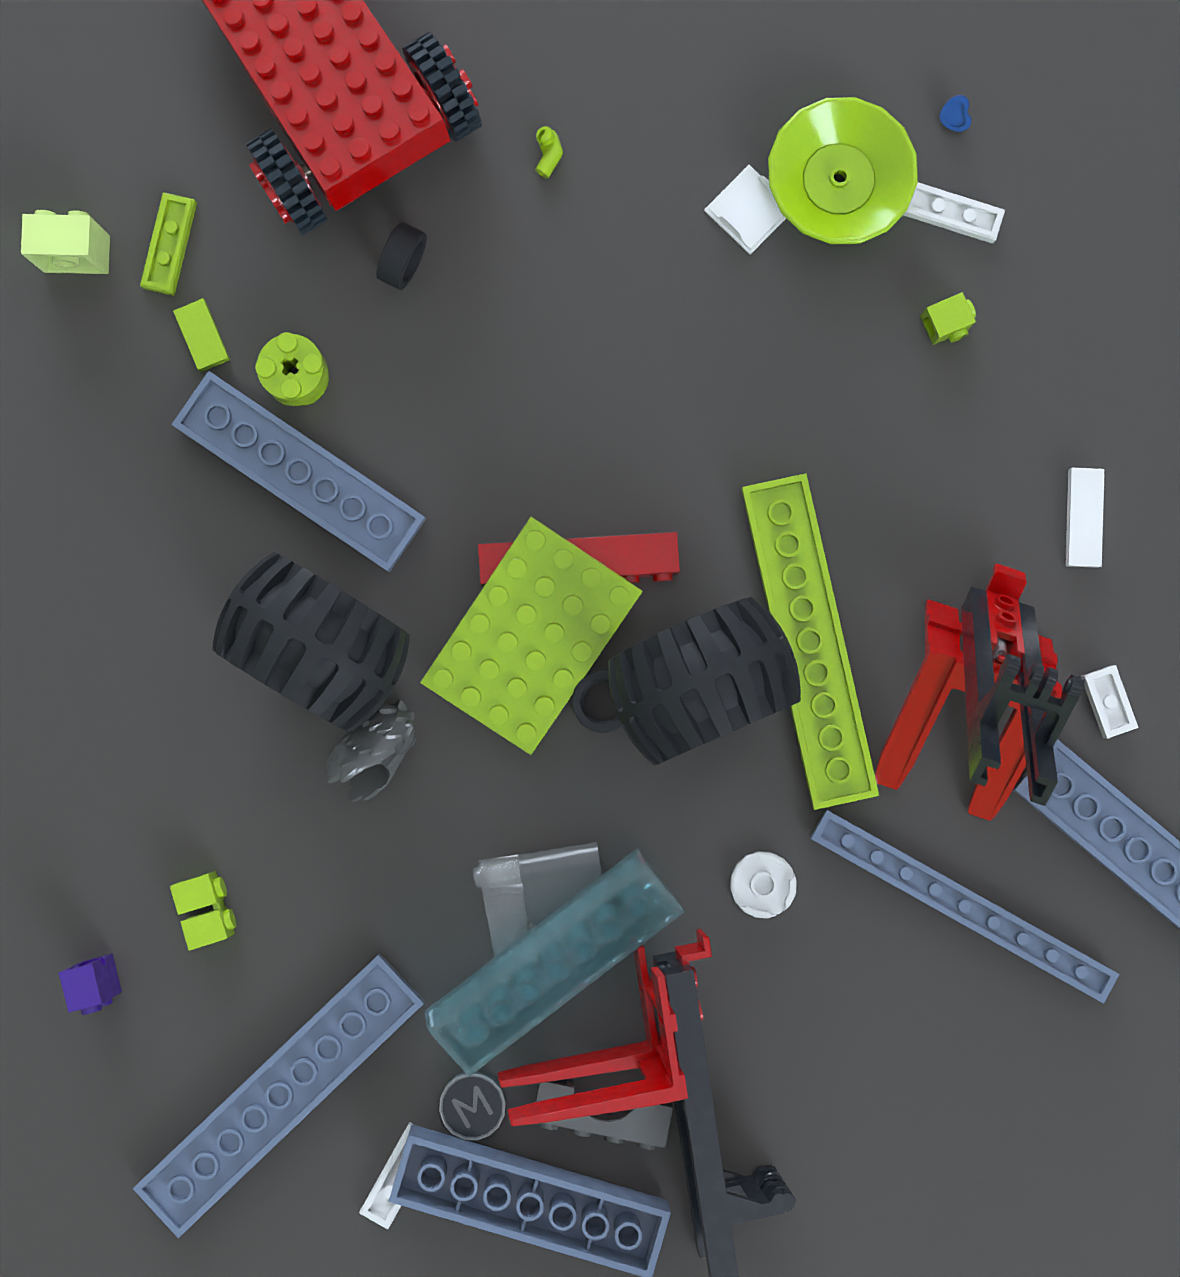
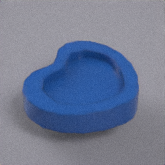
(955, 114)

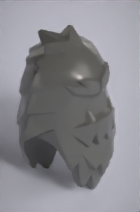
(373, 751)

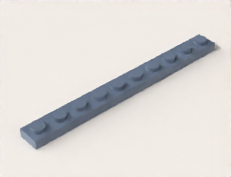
(964, 906)

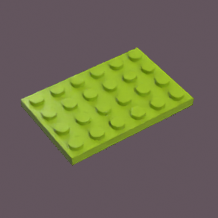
(531, 635)

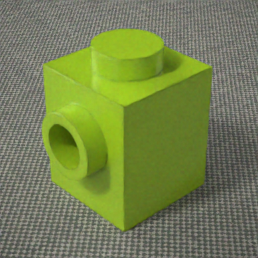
(949, 319)

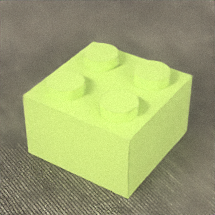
(65, 242)

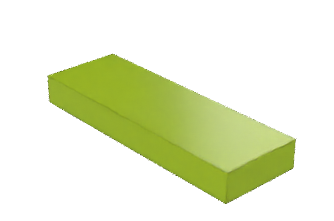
(168, 244)

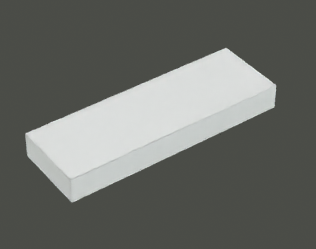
(955, 213)
(1084, 517)
(376, 1205)

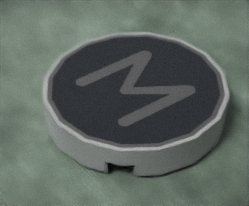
(472, 1106)

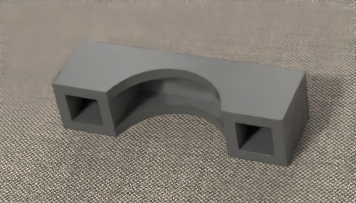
(642, 1125)

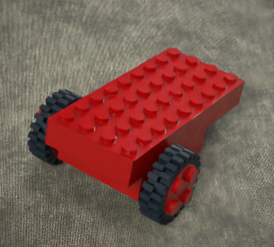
(341, 99)

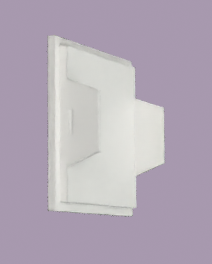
(746, 210)

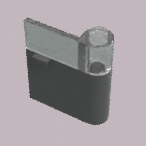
(531, 886)

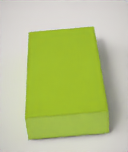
(201, 335)

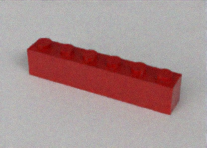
(625, 554)

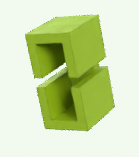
(210, 925)

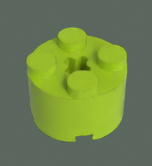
(292, 351)

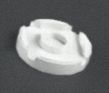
(763, 884)

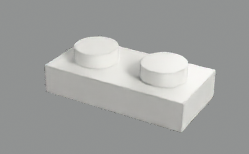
(1109, 702)

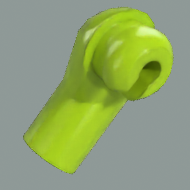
(551, 151)

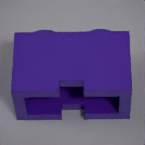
(90, 984)

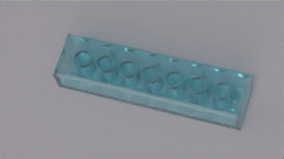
(552, 962)

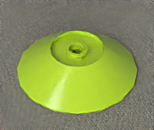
(847, 140)

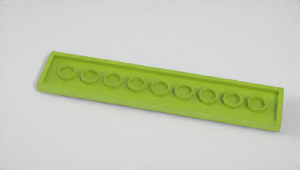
(805, 607)

